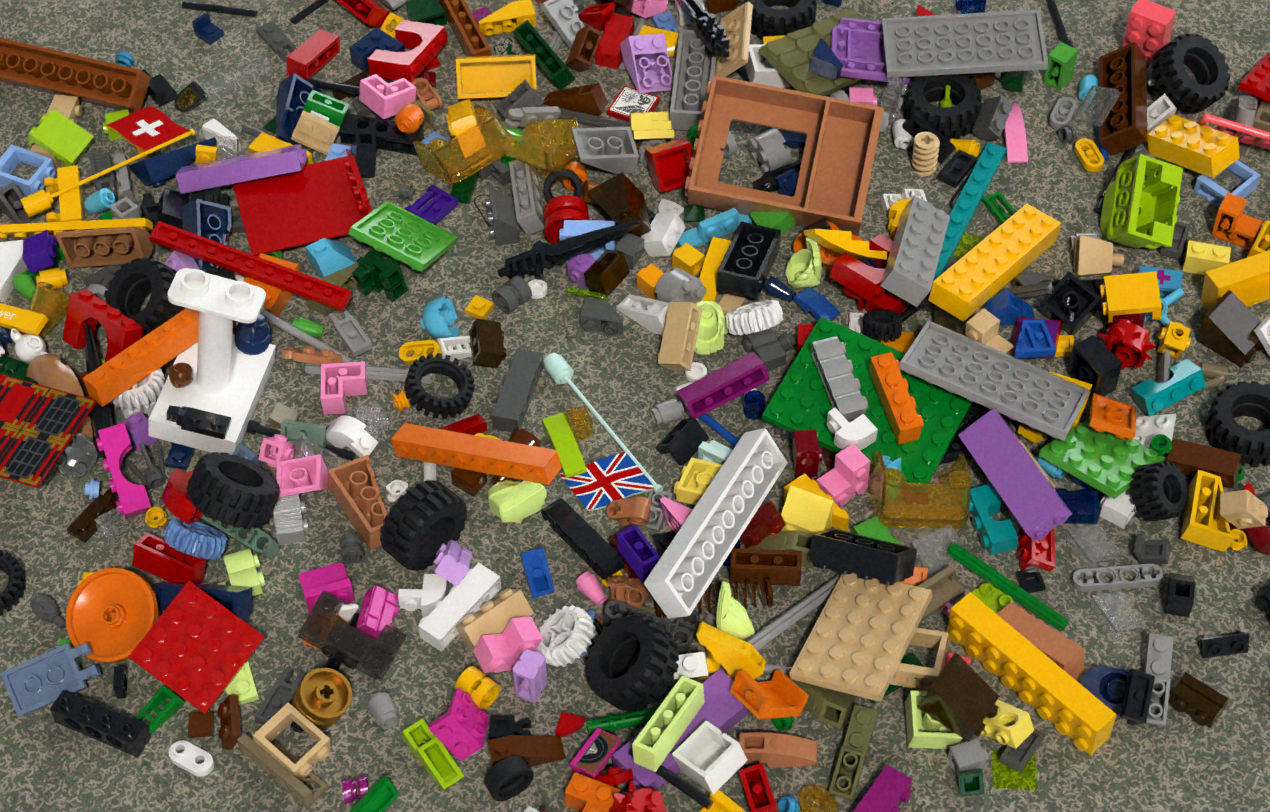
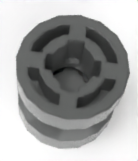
(351, 548)

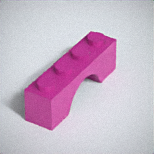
(116, 444)

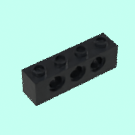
(387, 134)
(100, 723)

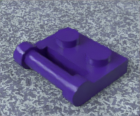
(435, 209)

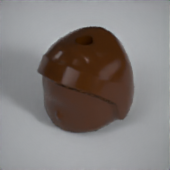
(180, 375)

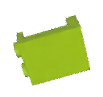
(60, 137)

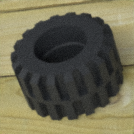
(1159, 491)

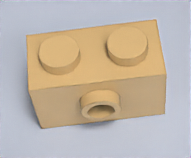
(1243, 509)

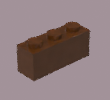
(1194, 457)
(779, 565)

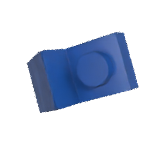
(537, 572)

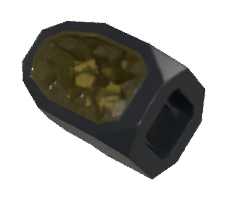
(190, 97)

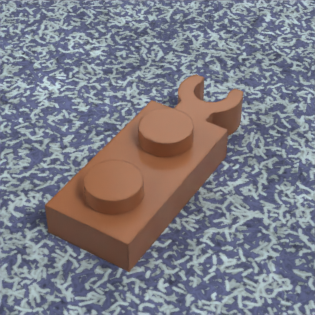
(310, 355)

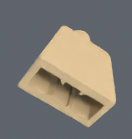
(1094, 257)

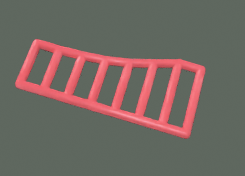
(1242, 130)

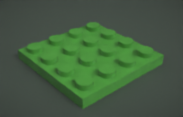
(403, 236)
(1099, 458)

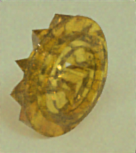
(817, 795)

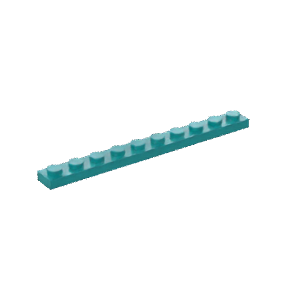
(969, 202)

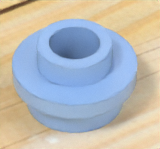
(92, 488)

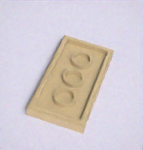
(738, 30)

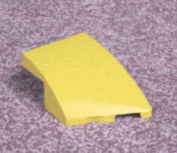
(651, 125)

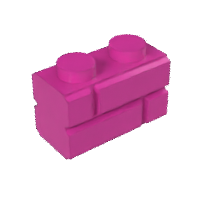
(377, 611)

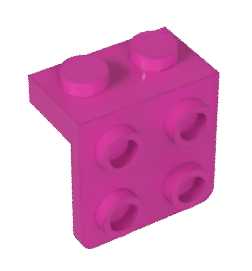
(328, 578)
(461, 727)

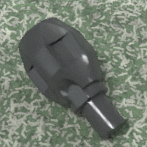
(47, 610)

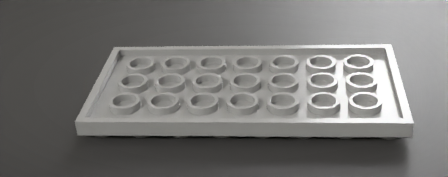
(964, 43)
(995, 380)

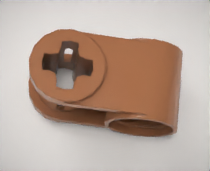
(426, 94)
(630, 511)
(627, 590)

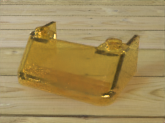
(466, 152)
(920, 504)

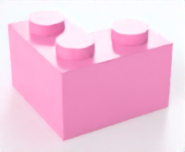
(386, 98)
(341, 381)
(847, 476)
(503, 650)

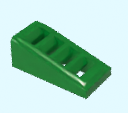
(169, 708)

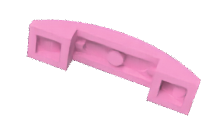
(1015, 137)

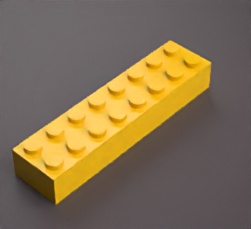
(994, 262)
(1030, 674)

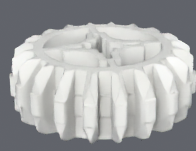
(754, 317)
(142, 392)
(565, 635)

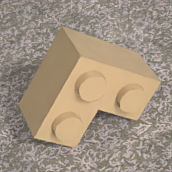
(984, 329)

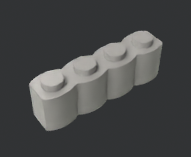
(837, 377)

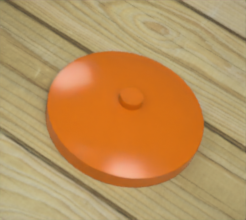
(111, 613)

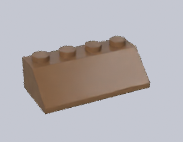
(104, 246)

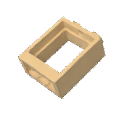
(925, 676)
(281, 721)

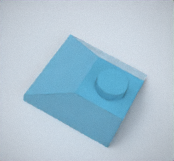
(329, 256)

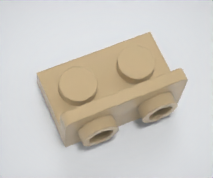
(315, 132)

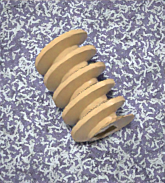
(925, 153)

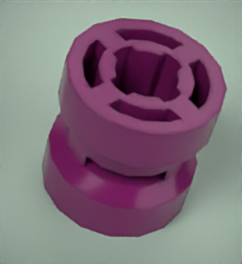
(349, 788)

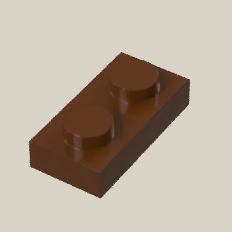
(229, 721)

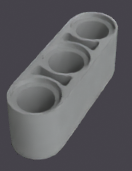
(1246, 110)

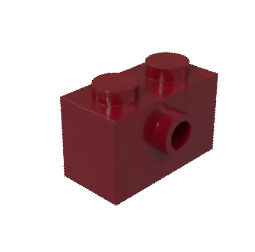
(806, 453)

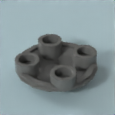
(77, 456)

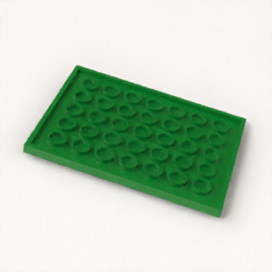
(804, 405)

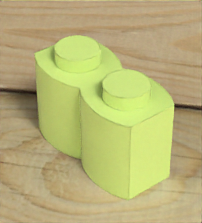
(243, 572)

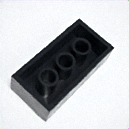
(748, 260)
(862, 556)

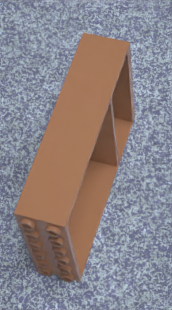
(834, 159)

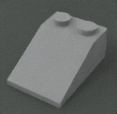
(607, 148)

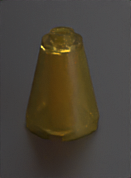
(49, 303)

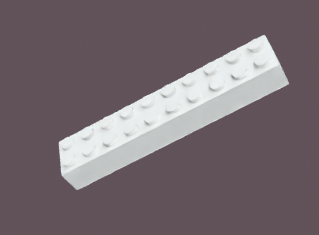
(715, 524)

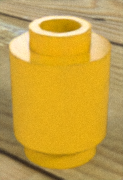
(54, 277)

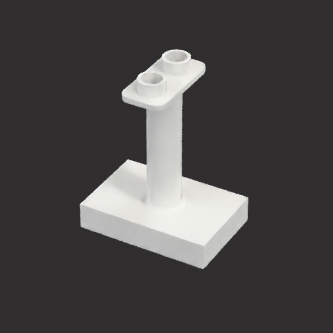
(222, 376)

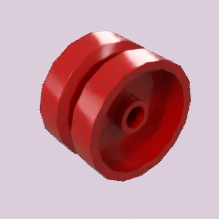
(560, 209)

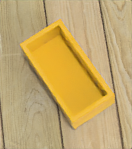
(493, 75)
(1193, 146)
(1245, 278)

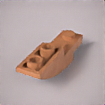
(778, 749)

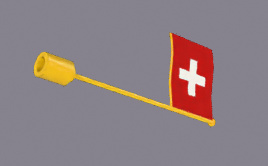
(144, 129)

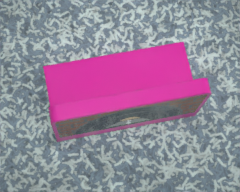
(595, 753)

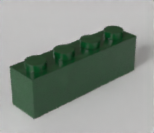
(544, 55)

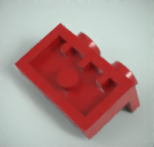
(1036, 553)

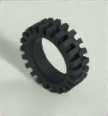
(433, 404)
(15, 584)

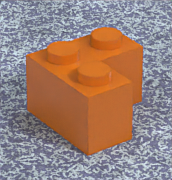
(1233, 225)
(589, 794)

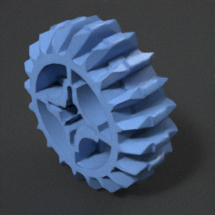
(195, 539)

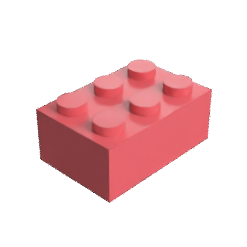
(1149, 27)

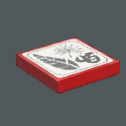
(631, 102)

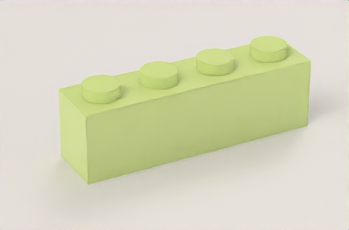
(668, 723)

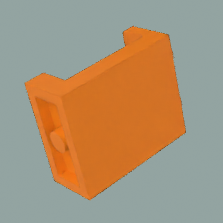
(770, 698)

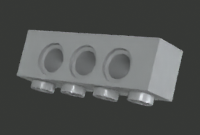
(527, 196)

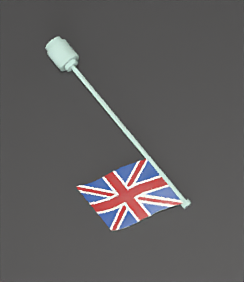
(611, 476)

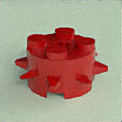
(1128, 343)
(638, 800)

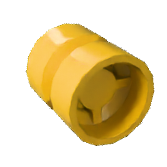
(480, 688)

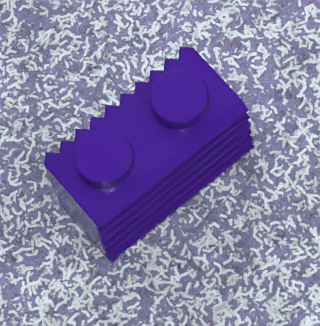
(39, 251)
(637, 551)

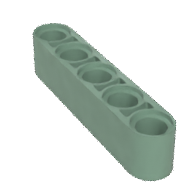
(254, 541)

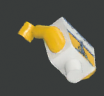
(696, 666)

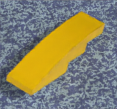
(841, 243)
(713, 260)

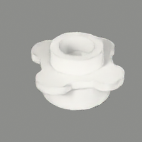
(394, 486)

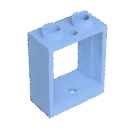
(11, 160)
(1207, 188)
(578, 227)

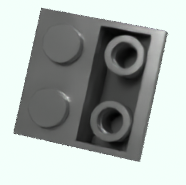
(502, 217)

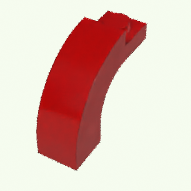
(176, 497)

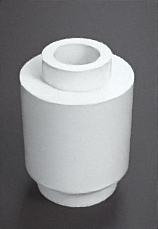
(901, 137)

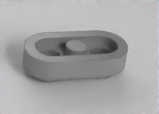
(1062, 113)

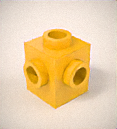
(1174, 338)

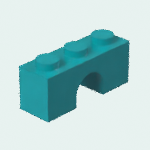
(1184, 381)
(994, 534)

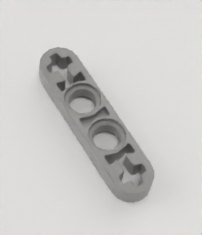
(1115, 574)

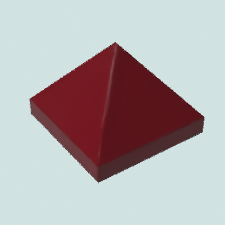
(430, 76)

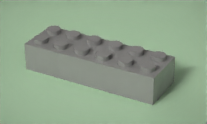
(692, 73)
(915, 251)

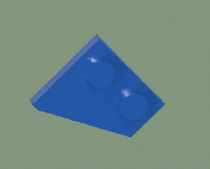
(1034, 340)

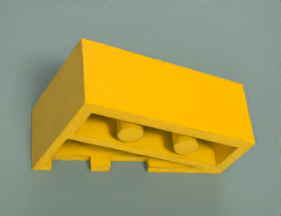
(461, 117)
(1202, 514)

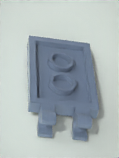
(46, 676)

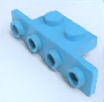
(714, 227)

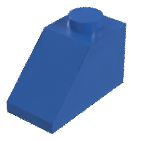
(1009, 308)

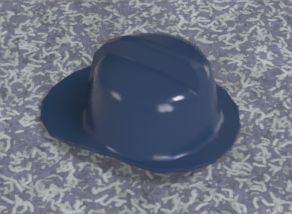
(253, 337)
(1106, 684)

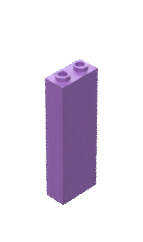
(241, 168)
(1015, 475)
(719, 709)

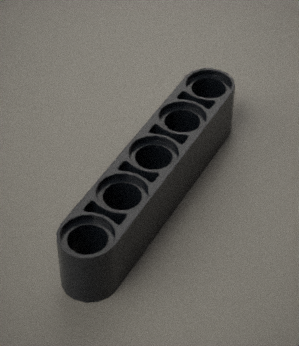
(582, 538)

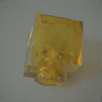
(580, 423)

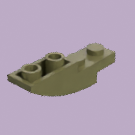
(853, 752)

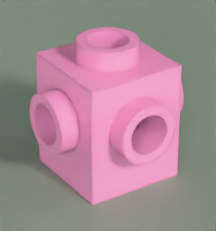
(275, 450)

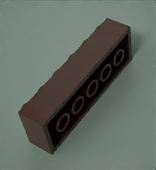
(1127, 120)

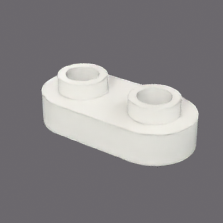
(189, 757)

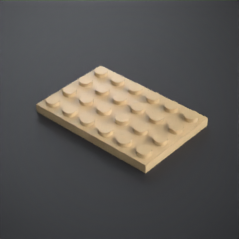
(861, 636)

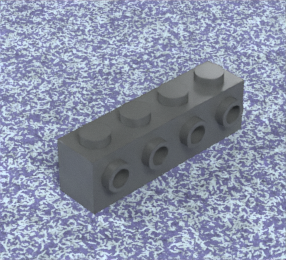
(516, 390)

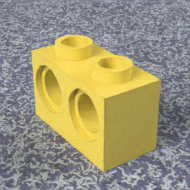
(1008, 725)

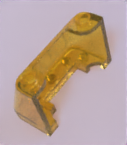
(544, 144)

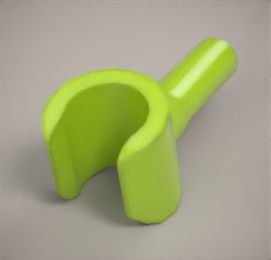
(946, 102)

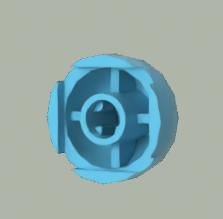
(437, 317)

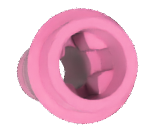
(591, 588)

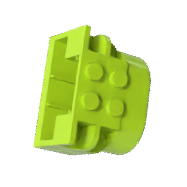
(1142, 203)

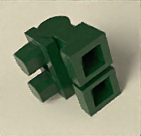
(379, 273)

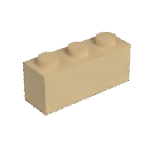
(679, 336)
(493, 616)

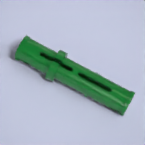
(621, 721)

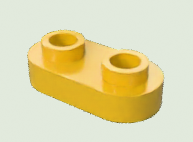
(1091, 158)
(419, 349)

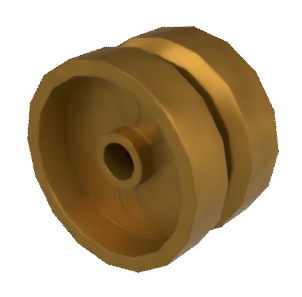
(323, 697)

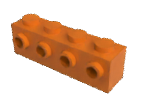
(895, 398)

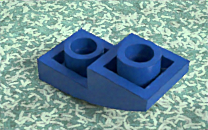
(818, 305)

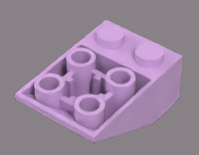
(648, 62)

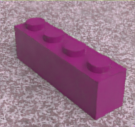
(723, 385)
(887, 792)

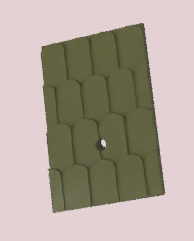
(795, 51)

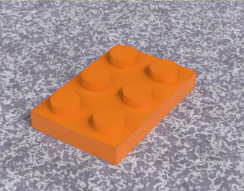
(1112, 417)

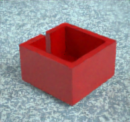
(668, 164)

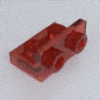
(764, 523)

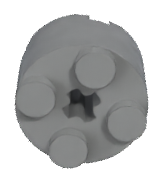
(769, 150)
(679, 287)

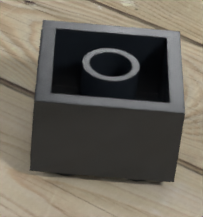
(1070, 303)
(1095, 365)

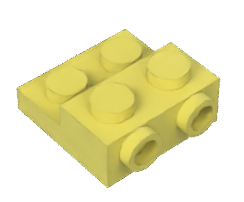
(695, 480)

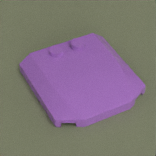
(860, 49)

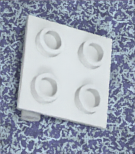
(1150, 426)

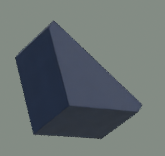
(825, 62)

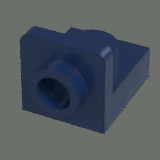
(206, 30)
(787, 183)
(179, 456)

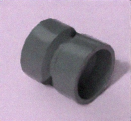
(512, 293)

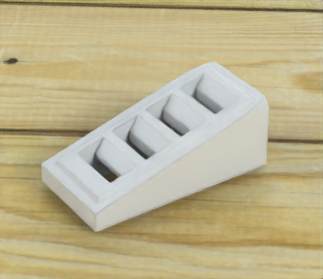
(214, 128)
(447, 347)

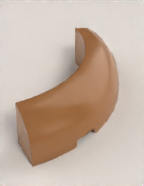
(52, 373)

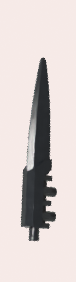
(706, 27)
(545, 255)
(100, 416)

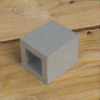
(967, 756)

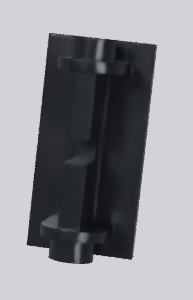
(1223, 645)

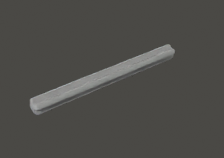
(378, 373)
(794, 614)

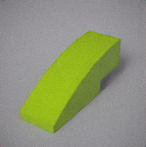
(562, 439)
(432, 754)

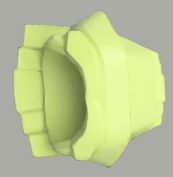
(805, 267)
(711, 328)
(516, 499)
(731, 615)

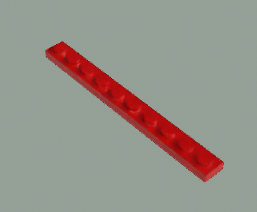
(250, 266)

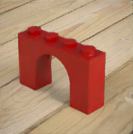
(425, 42)
(860, 277)
(88, 308)

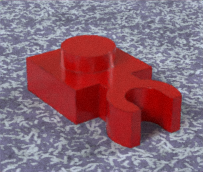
(614, 776)

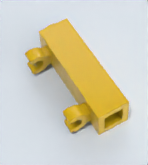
(71, 201)

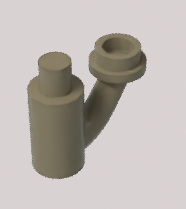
(1215, 372)

